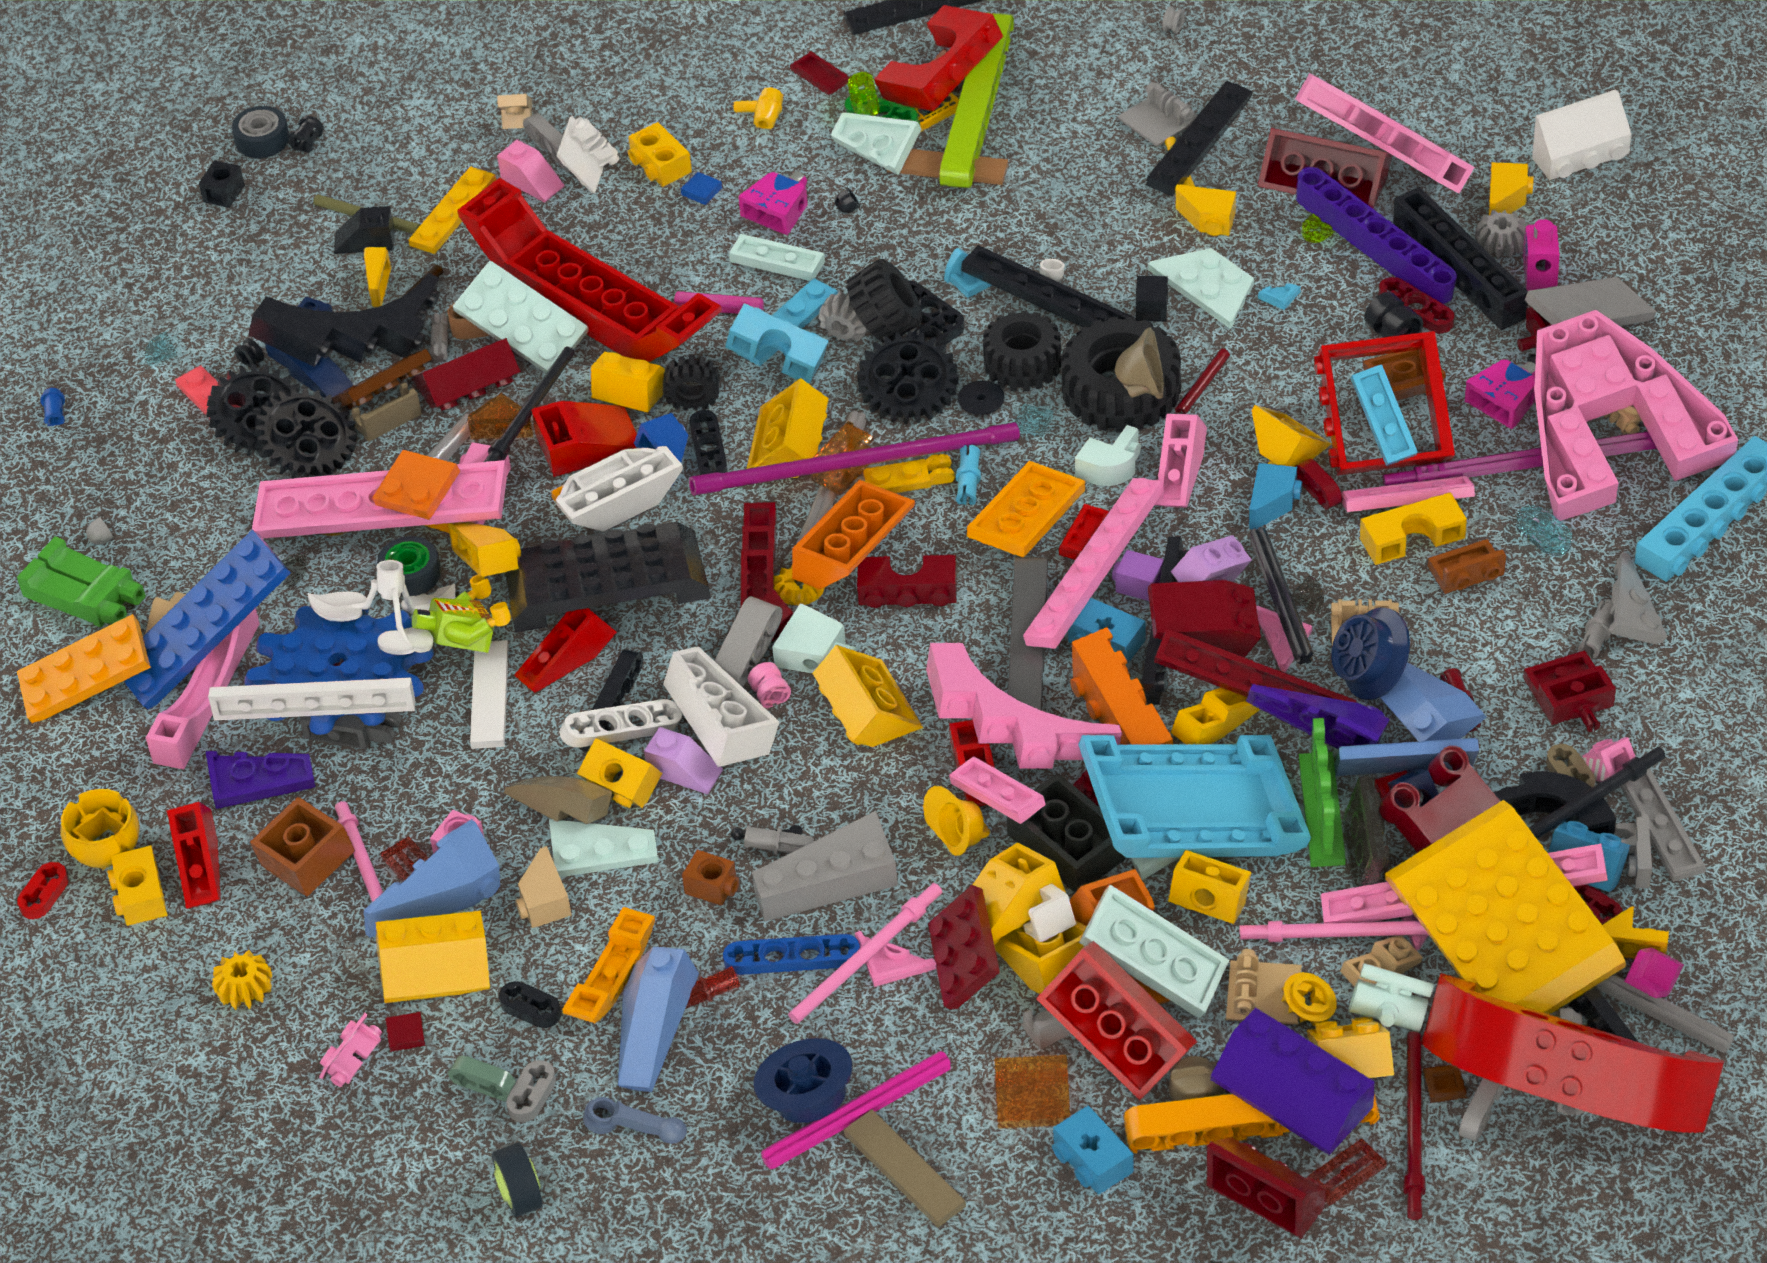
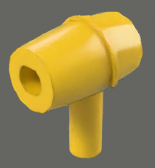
(766, 107)

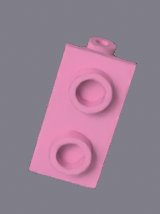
(357, 1039)

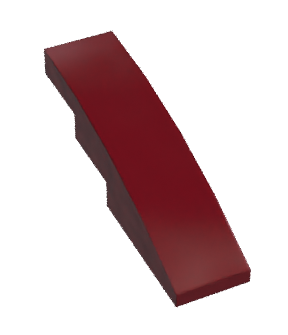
(758, 549)

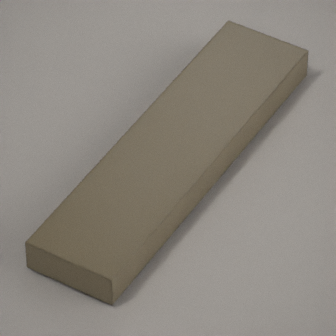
(905, 1168)

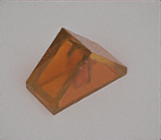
(494, 418)

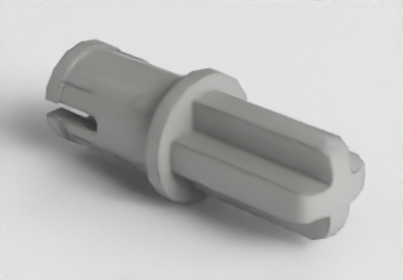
(775, 840)

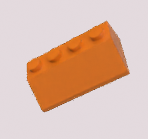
(847, 534)

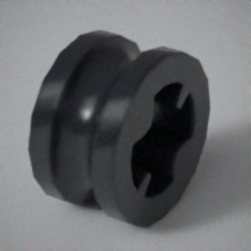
(249, 352)

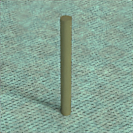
(351, 209)

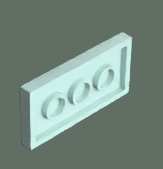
(515, 311)
(1155, 951)

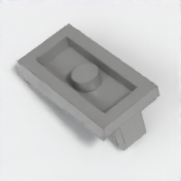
(1638, 838)

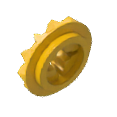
(791, 593)
(1322, 997)

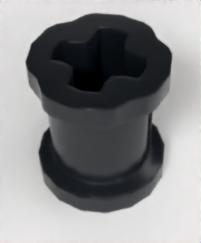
(306, 134)

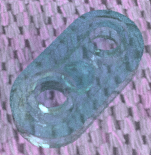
(1546, 530)

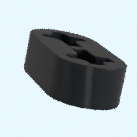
(528, 1007)

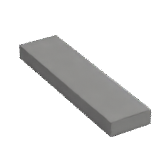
(1666, 830)

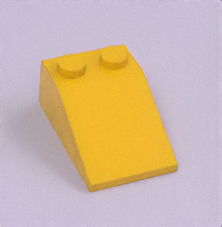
(1040, 961)

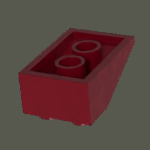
(1208, 611)

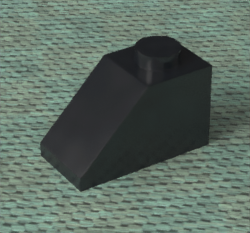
(366, 229)

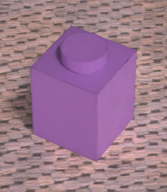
(1136, 573)

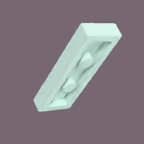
(776, 257)

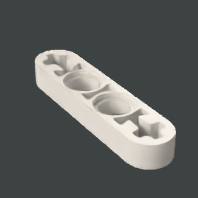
(619, 719)

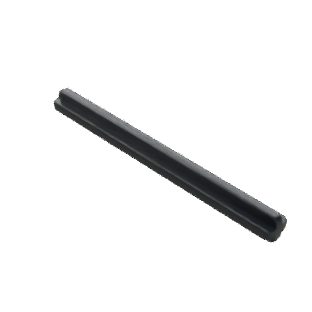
(1281, 596)

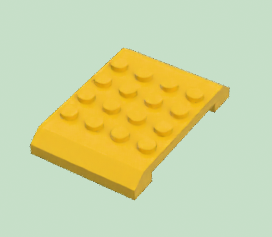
(1506, 913)

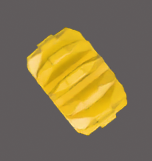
(242, 979)

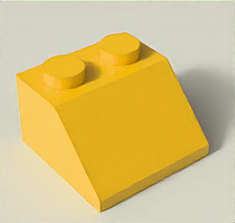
(626, 381)

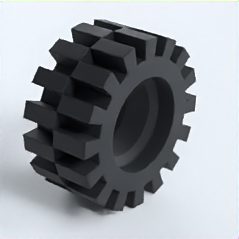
(691, 371)

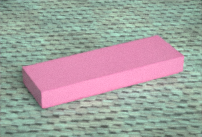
(997, 790)

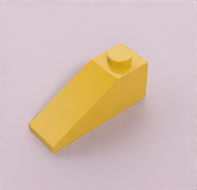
(484, 547)

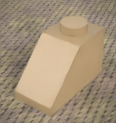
(542, 892)

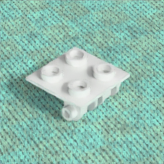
(585, 152)

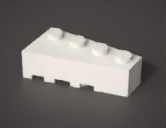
(719, 709)

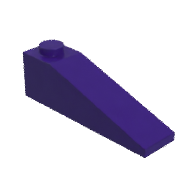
(1344, 721)

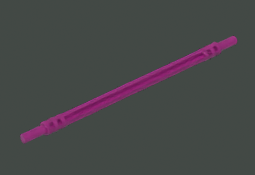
(1512, 460)

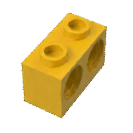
(659, 154)

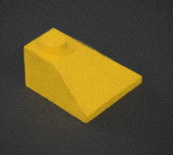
(1284, 438)

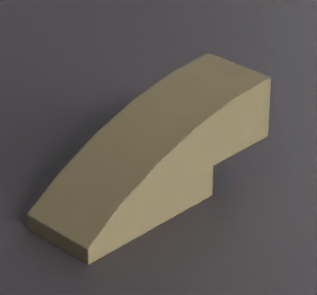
(562, 797)

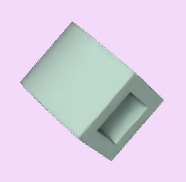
(1107, 463)

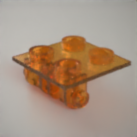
(1032, 1091)

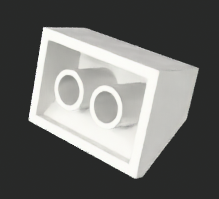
(1581, 135)

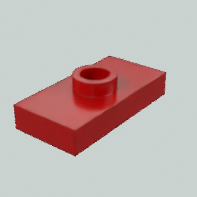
(1081, 531)

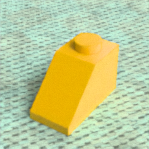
(1509, 186)
(1207, 208)

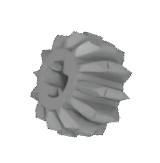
(1501, 233)
(840, 318)

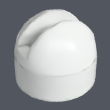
(1052, 268)

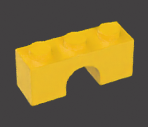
(1435, 517)

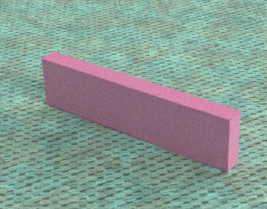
(1405, 493)

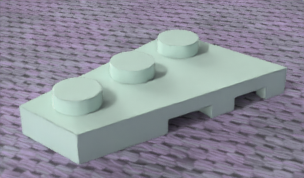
(599, 847)

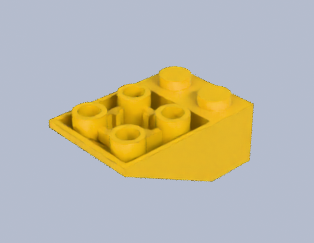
(1013, 885)

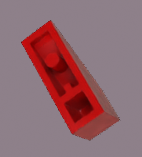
(568, 646)
(196, 853)

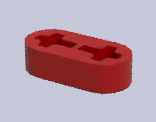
(46, 892)

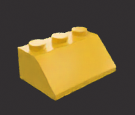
(789, 426)
(865, 697)
(432, 956)

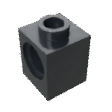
(221, 184)
(1151, 298)

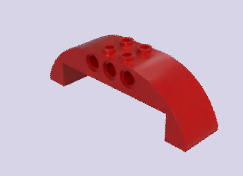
(1570, 1061)

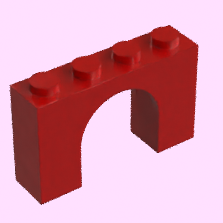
(926, 86)

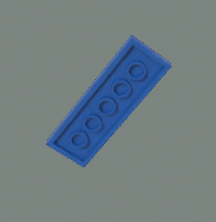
(206, 616)

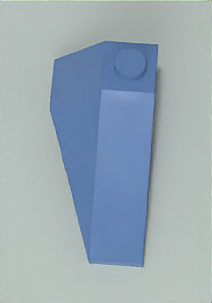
(1431, 706)
(448, 881)
(651, 1014)

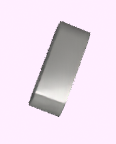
(748, 638)

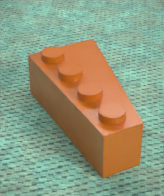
(1111, 694)

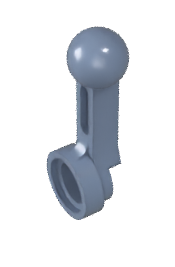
(669, 1130)

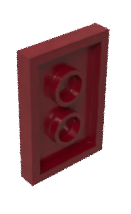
(963, 948)

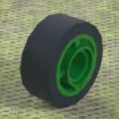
(419, 562)

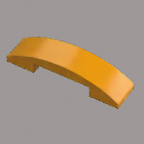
(612, 970)

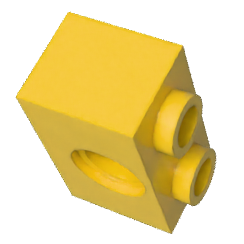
(637, 780)
(138, 886)
(1209, 886)

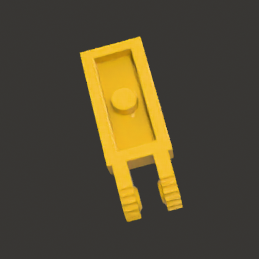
(911, 474)

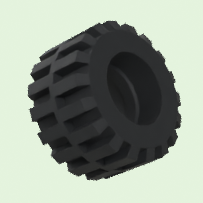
(884, 300)
(1022, 350)

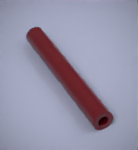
(1203, 381)

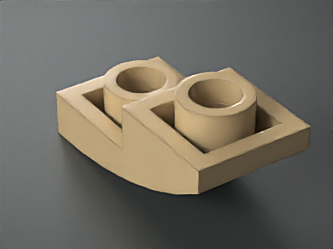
(1390, 954)

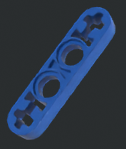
(791, 949)

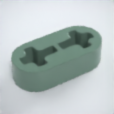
(481, 1077)

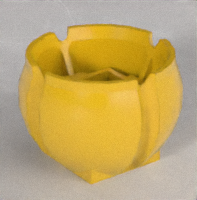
(93, 816)

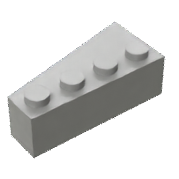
(827, 870)

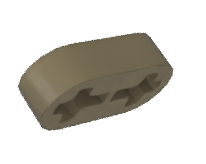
(1576, 765)

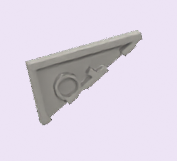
(1632, 606)

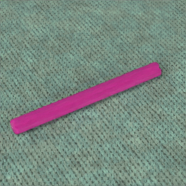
(848, 1113)

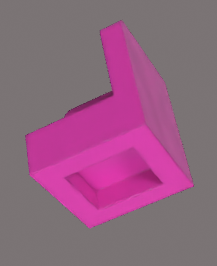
(1654, 972)

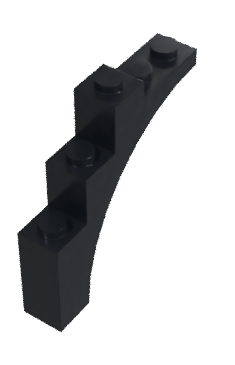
(354, 334)

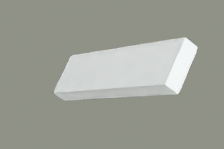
(489, 696)

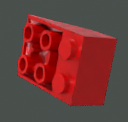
(581, 433)

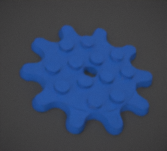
(319, 643)

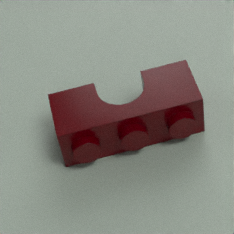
(930, 585)

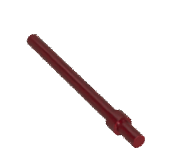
(1414, 1182)

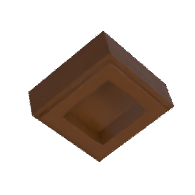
(1444, 1083)

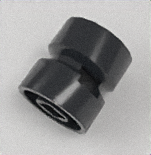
(1390, 317)

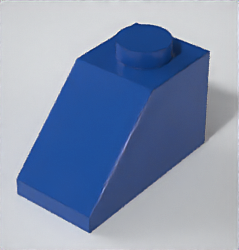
(663, 432)

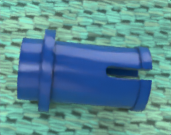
(52, 401)

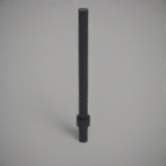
(501, 447)
(1632, 770)

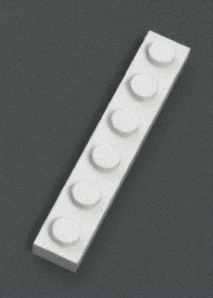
(312, 699)

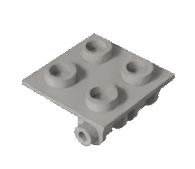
(1158, 115)

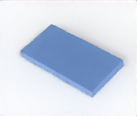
(1397, 756)

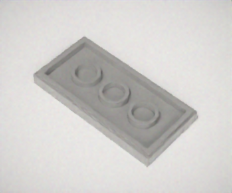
(1606, 295)

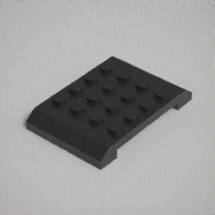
(605, 572)

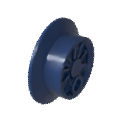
(1371, 652)
(804, 1079)

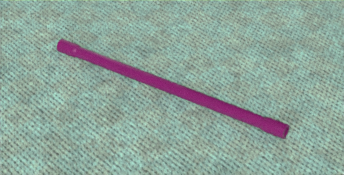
(718, 481)

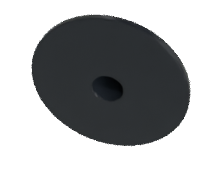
(981, 397)

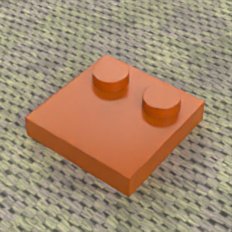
(416, 484)

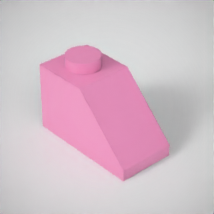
(528, 171)

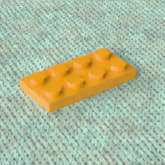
(1026, 509)
(83, 669)

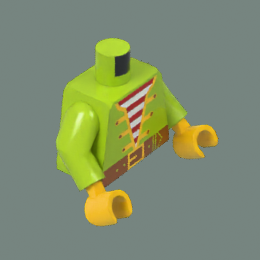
(463, 620)

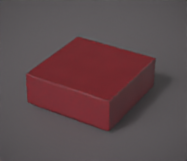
(405, 1031)

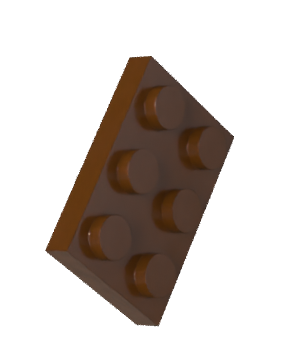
(383, 380)

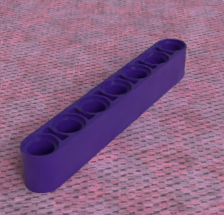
(1374, 235)

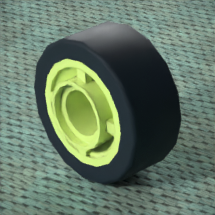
(517, 1179)

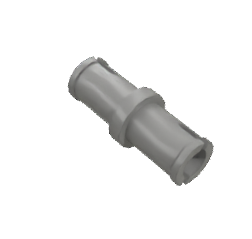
(1597, 629)

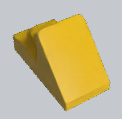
(1630, 939)

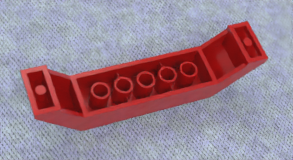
(611, 304)

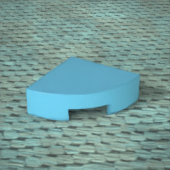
(1279, 296)

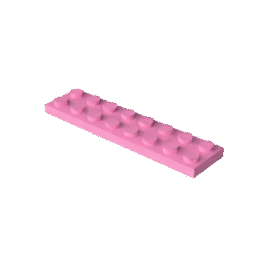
(347, 504)

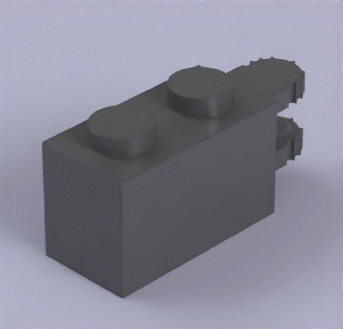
(353, 732)

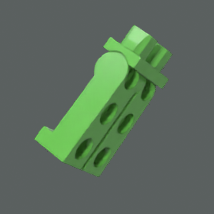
(79, 584)

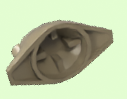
(1141, 367)

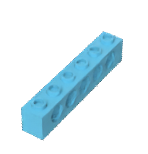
(1705, 512)

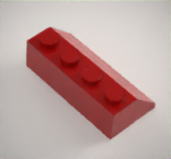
(1116, 1020)

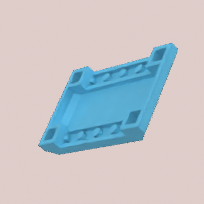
(1195, 798)

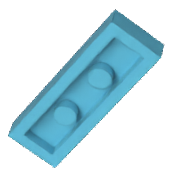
(1384, 415)

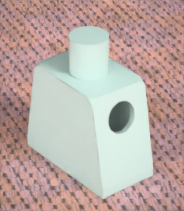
(807, 640)

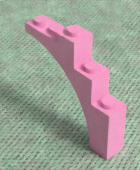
(1385, 133)
(998, 717)

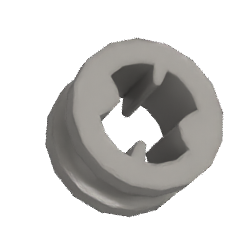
(1173, 19)

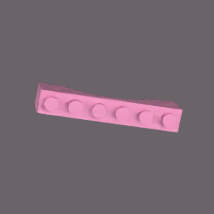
(182, 724)

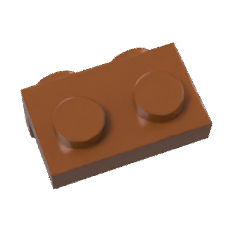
(1467, 566)

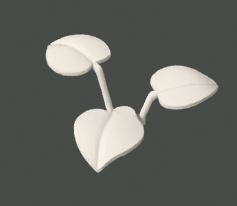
(390, 584)

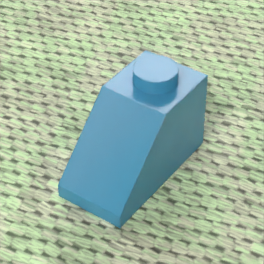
(1273, 493)

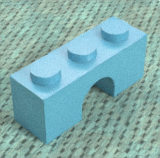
(756, 330)

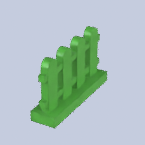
(1321, 801)

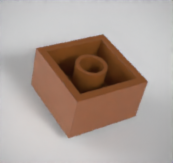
(302, 846)

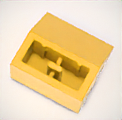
(1360, 1045)

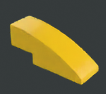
(1213, 718)

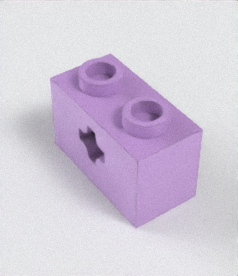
(1213, 561)

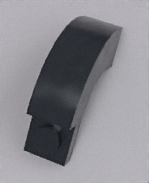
(1550, 791)

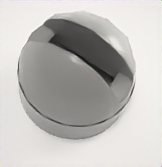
(98, 532)

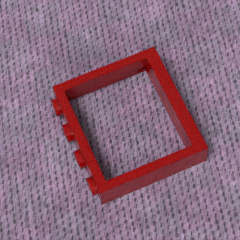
(1435, 392)

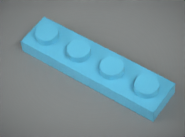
(798, 311)

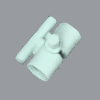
(1390, 998)

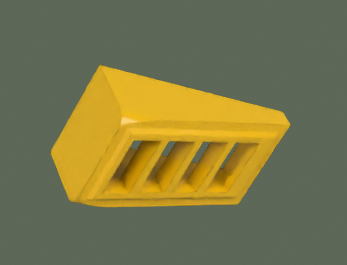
(378, 272)

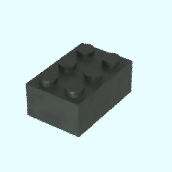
(1069, 833)

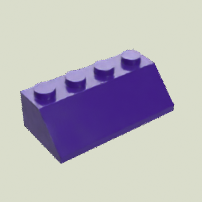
(1293, 1081)

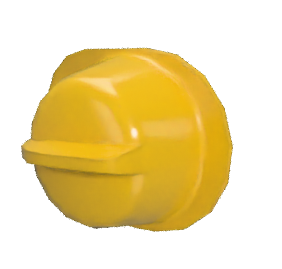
(954, 820)

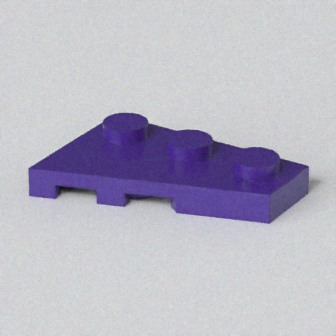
(253, 778)

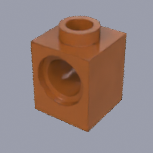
(710, 878)

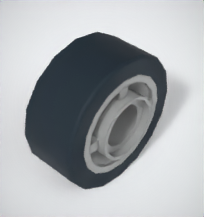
(260, 131)

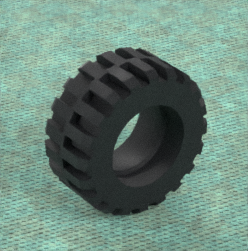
(1106, 399)

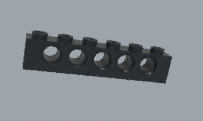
(1477, 272)

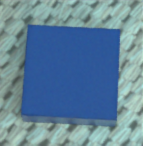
(701, 188)

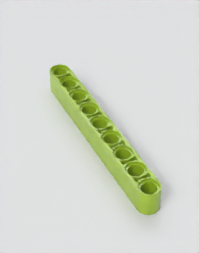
(975, 112)

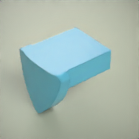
(964, 282)

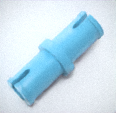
(968, 475)

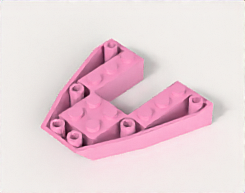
(1597, 368)

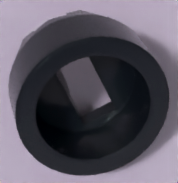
(846, 201)

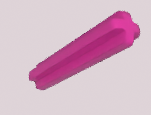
(728, 303)

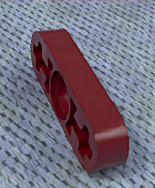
(1413, 295)

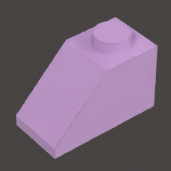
(682, 760)

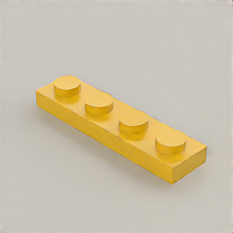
(444, 217)

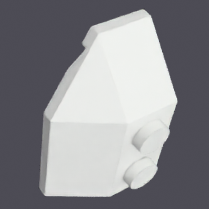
(618, 487)

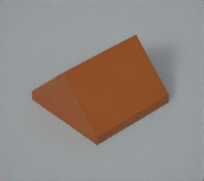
(1403, 372)

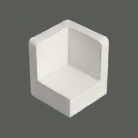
(1050, 916)

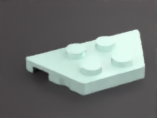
(1207, 281)

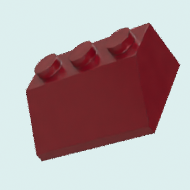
(467, 375)
(1264, 1185)

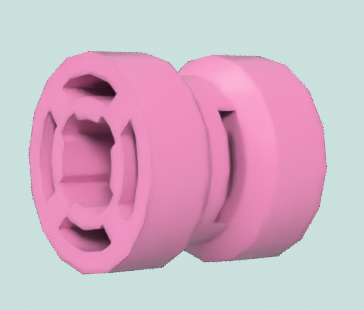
(769, 684)

